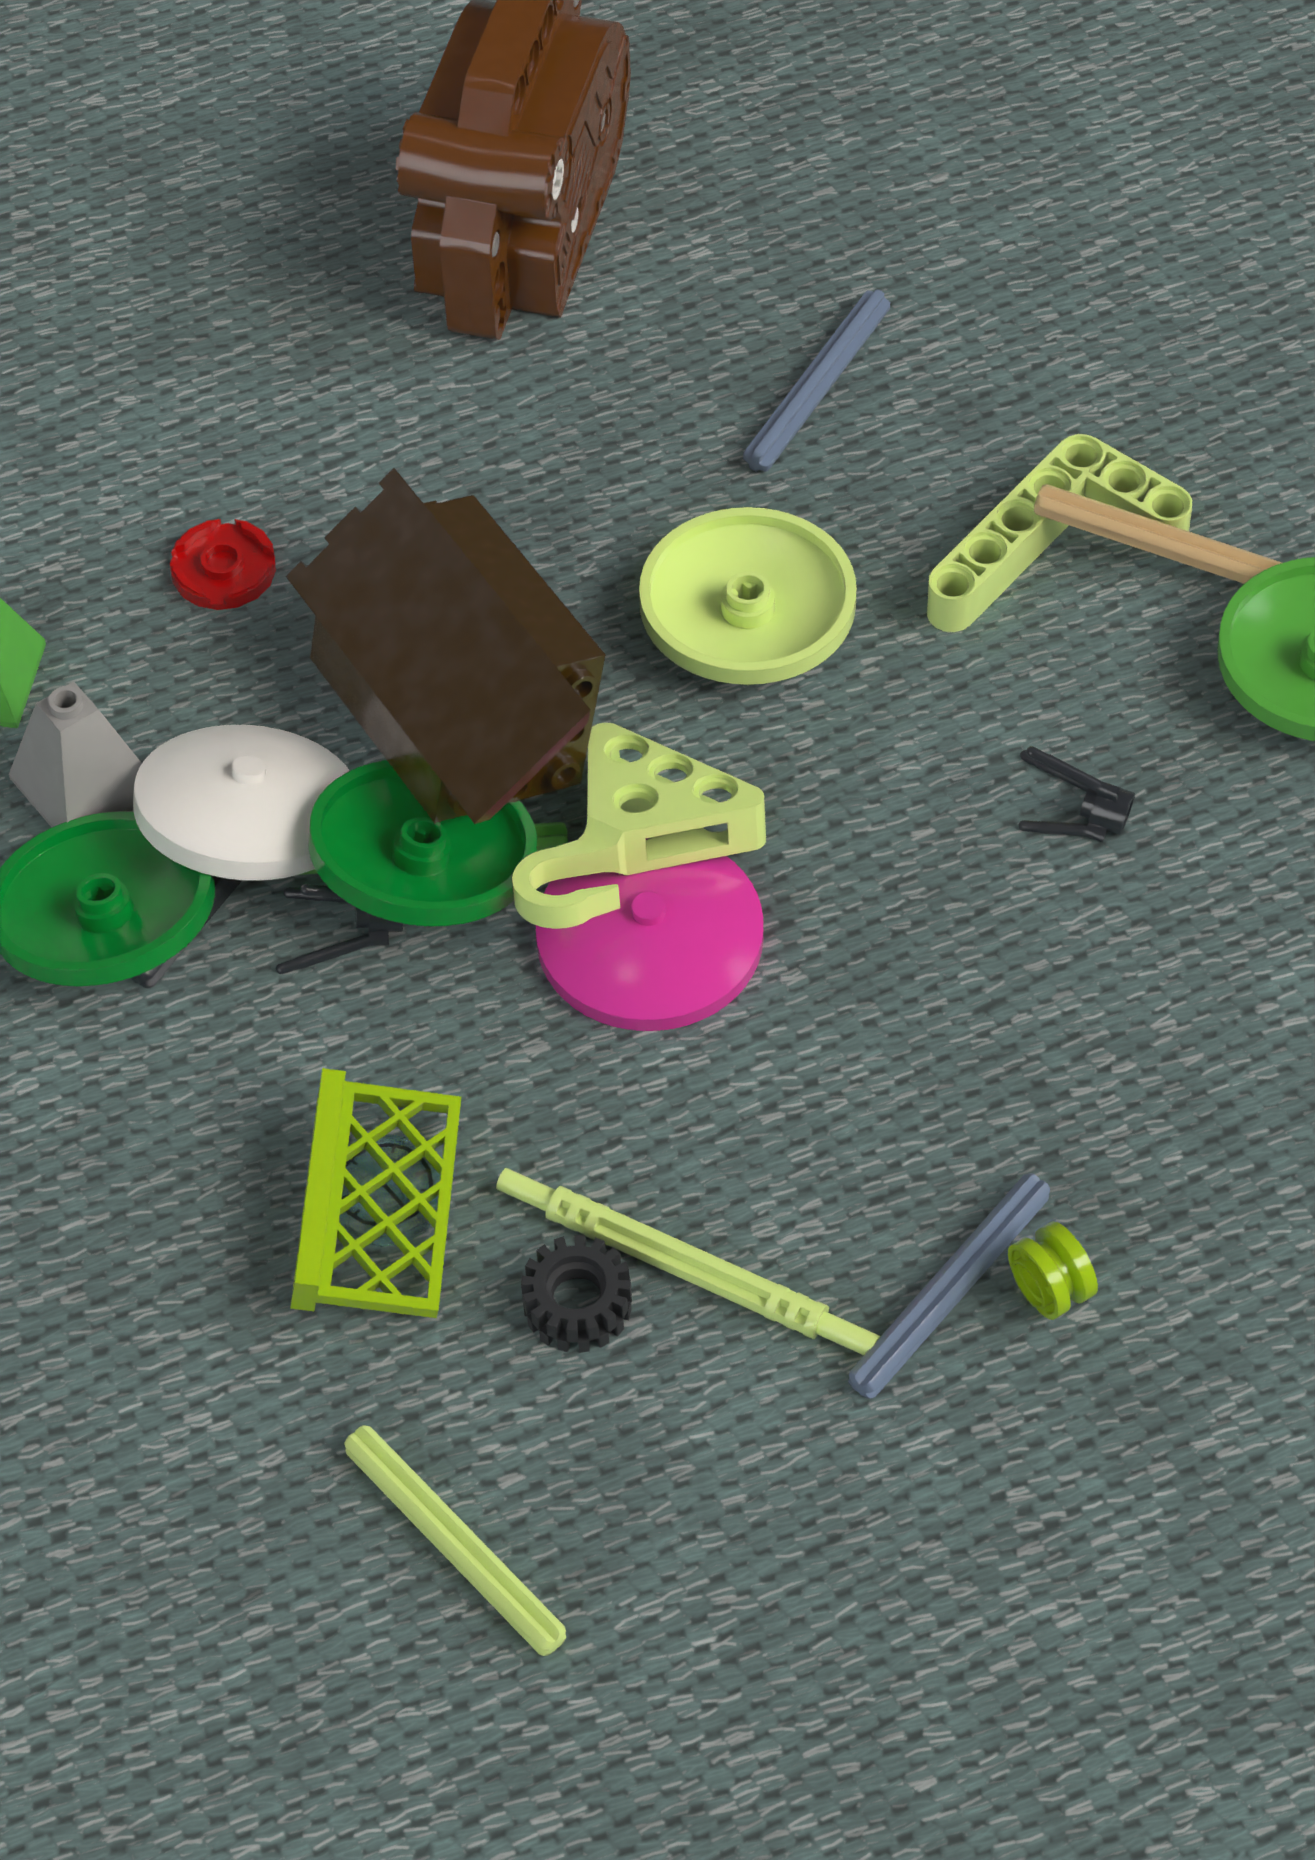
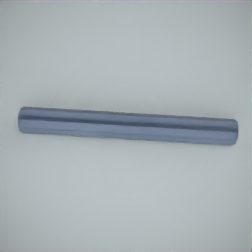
(816, 381)
(948, 1286)

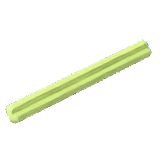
(455, 1541)

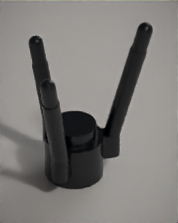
(1103, 803)
(377, 929)

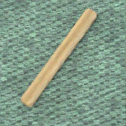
(1149, 535)

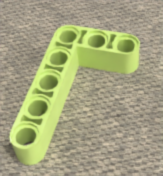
(1015, 535)

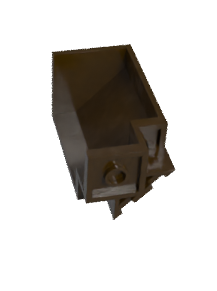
(451, 652)

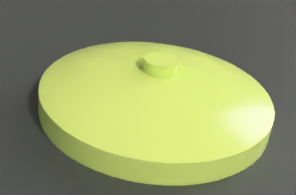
(747, 595)

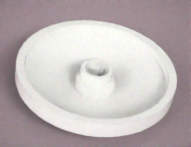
(234, 800)

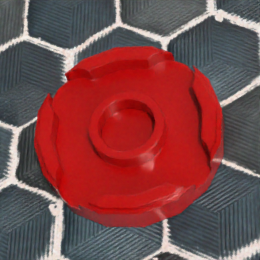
(225, 579)

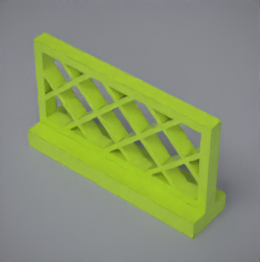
(325, 1204)

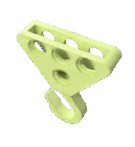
(623, 810)

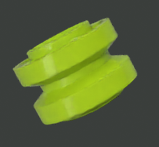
(1052, 1270)

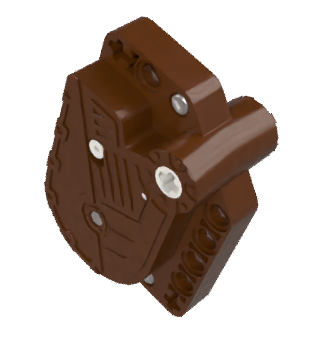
(513, 158)

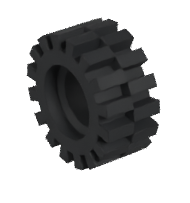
(576, 1263)

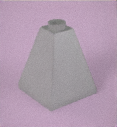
(73, 760)

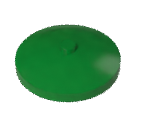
(399, 865)
(97, 903)

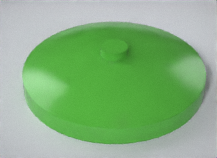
(1270, 647)

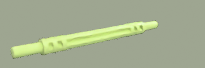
(687, 1262)

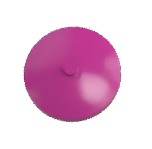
(667, 955)

